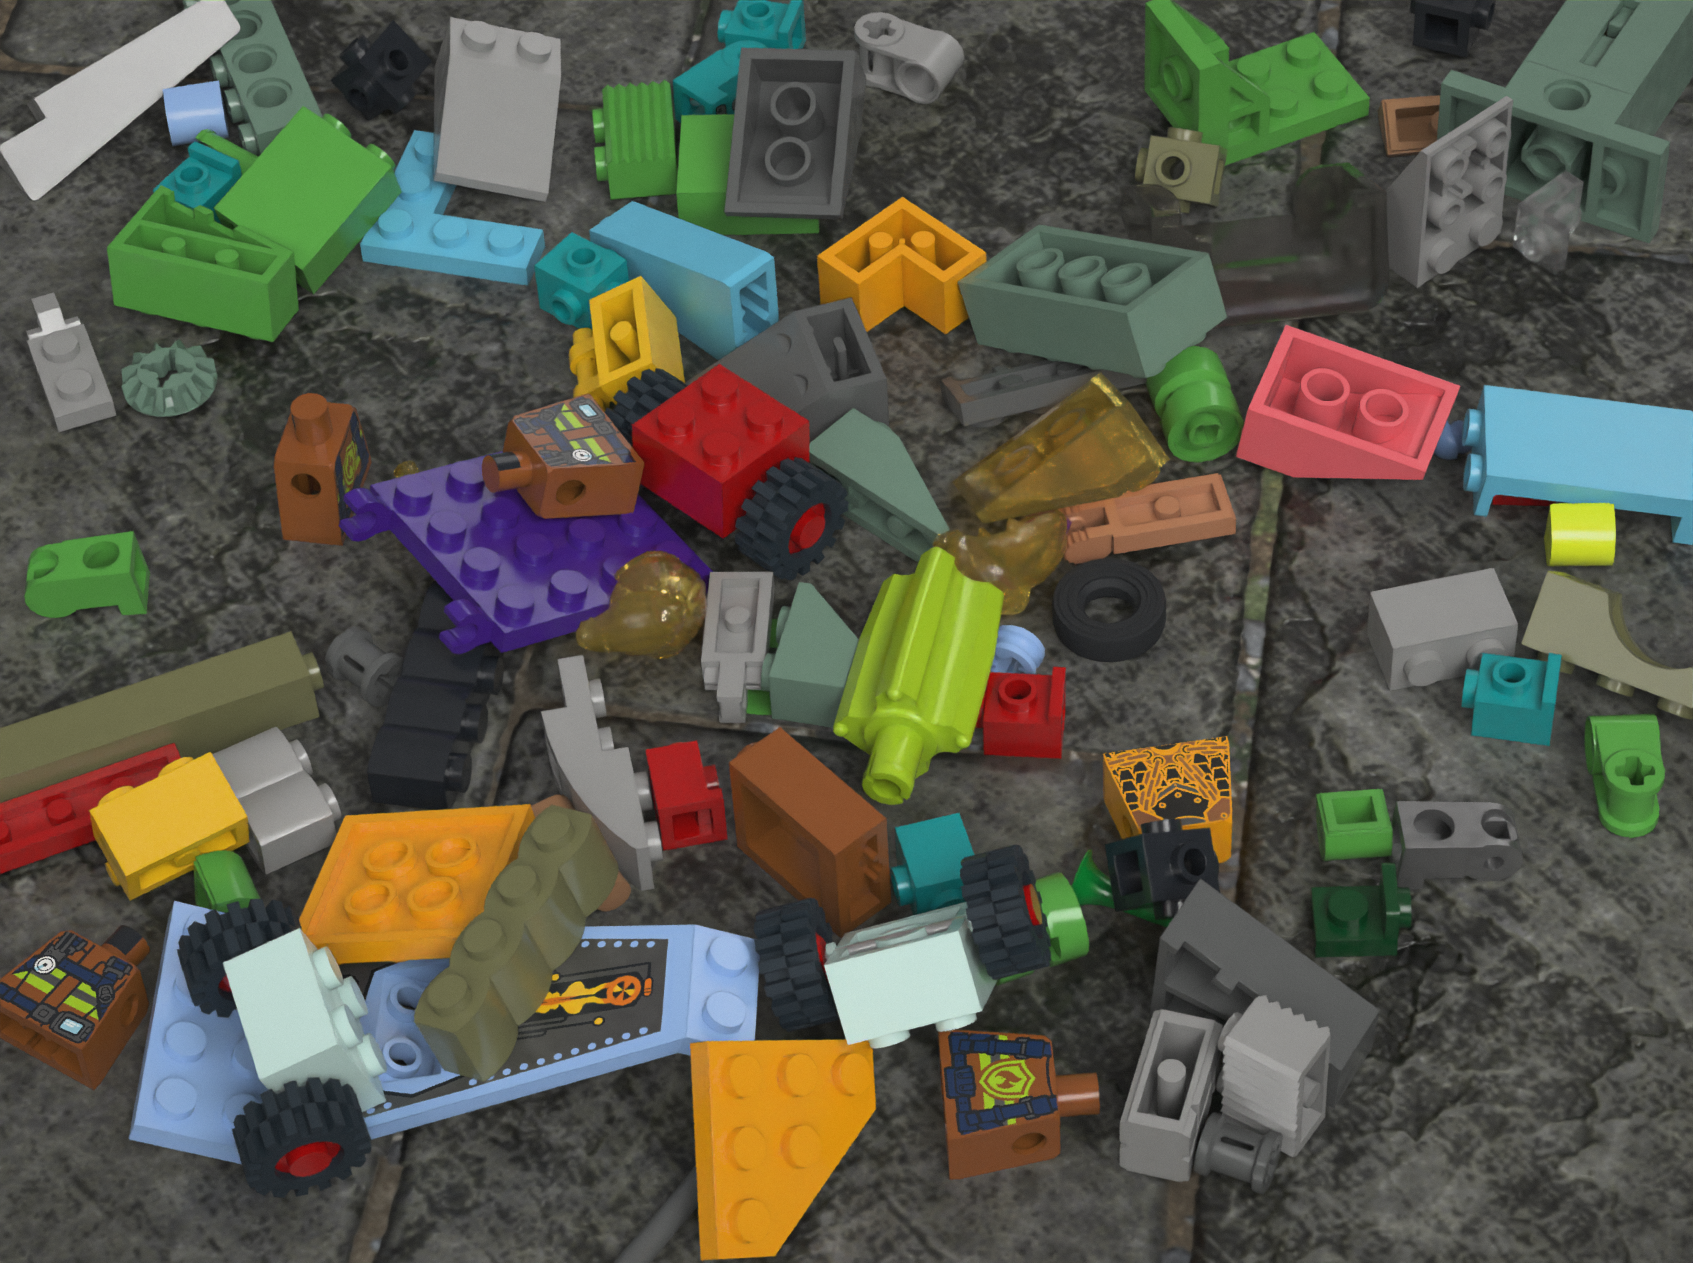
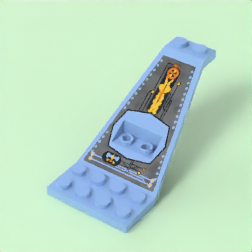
(609, 1007)

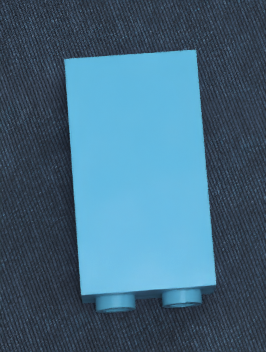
(1581, 453)

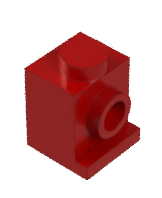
(1024, 714)
(685, 796)

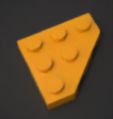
(771, 1134)

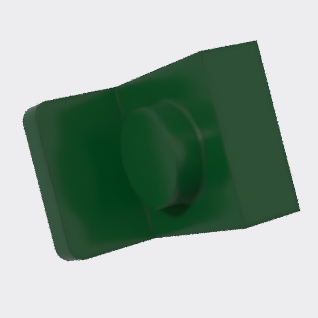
(1360, 918)

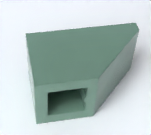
(810, 661)

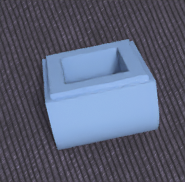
(194, 109)

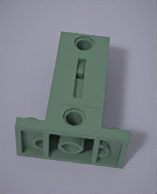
(1592, 107)

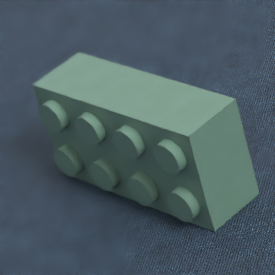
(1093, 300)

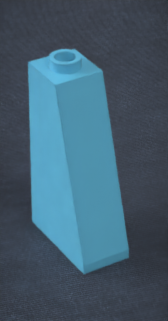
(710, 282)

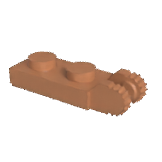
(1150, 518)

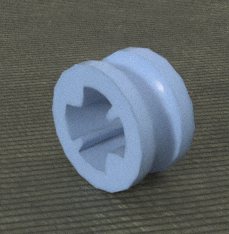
(1017, 651)

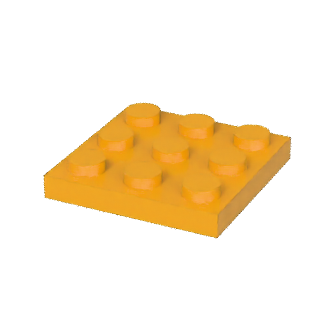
(409, 880)

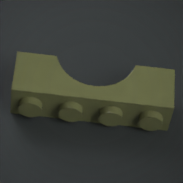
(1590, 631)

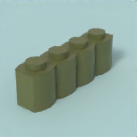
(509, 950)

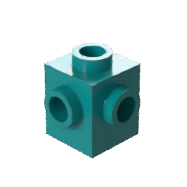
(573, 275)

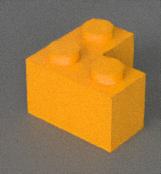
(900, 262)

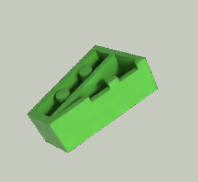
(201, 272)

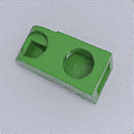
(88, 575)

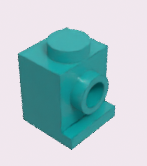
(766, 22)
(203, 178)
(1513, 697)

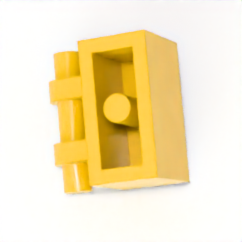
(628, 336)
(166, 822)

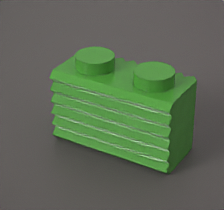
(638, 140)

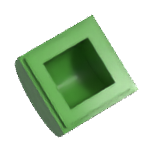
(1353, 825)
(221, 880)

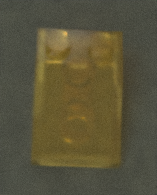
(1068, 457)

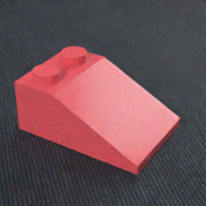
(1343, 413)

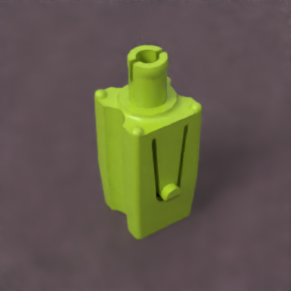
(919, 673)

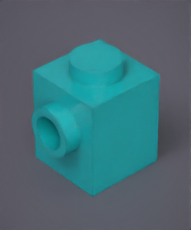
(930, 863)

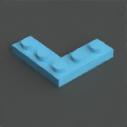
(420, 237)

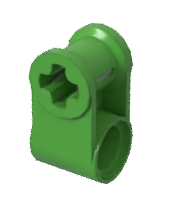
(1625, 771)

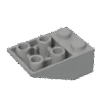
(1450, 197)

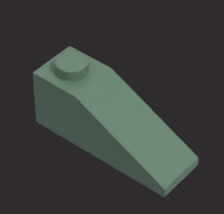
(880, 483)

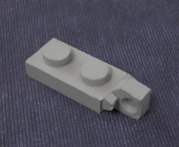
(67, 367)
(736, 638)

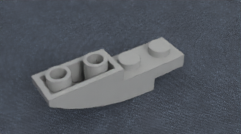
(601, 777)

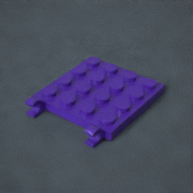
(501, 564)

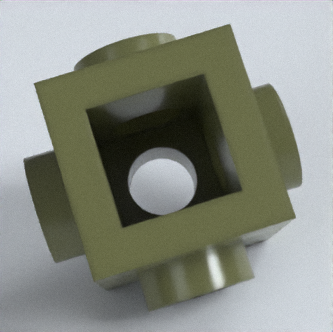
(1202, 163)

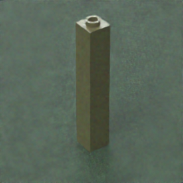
(194, 706)

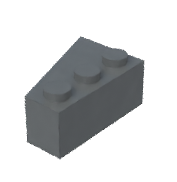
(1223, 958)

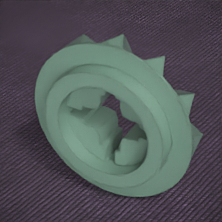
(182, 390)

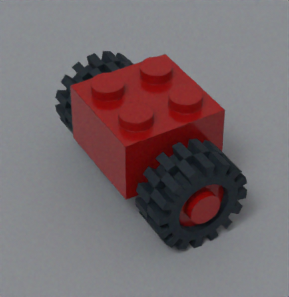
(733, 464)

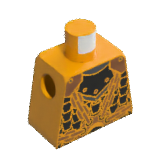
(1172, 783)

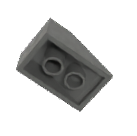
(794, 133)

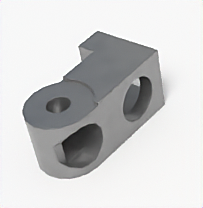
(1453, 841)

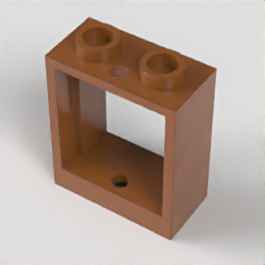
(810, 830)

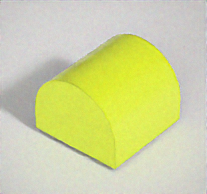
(1580, 534)

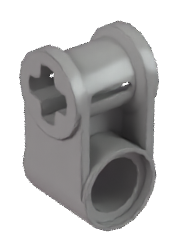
(909, 59)

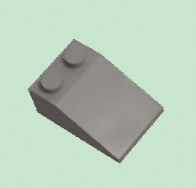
(496, 108)

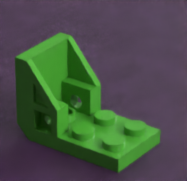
(1248, 100)

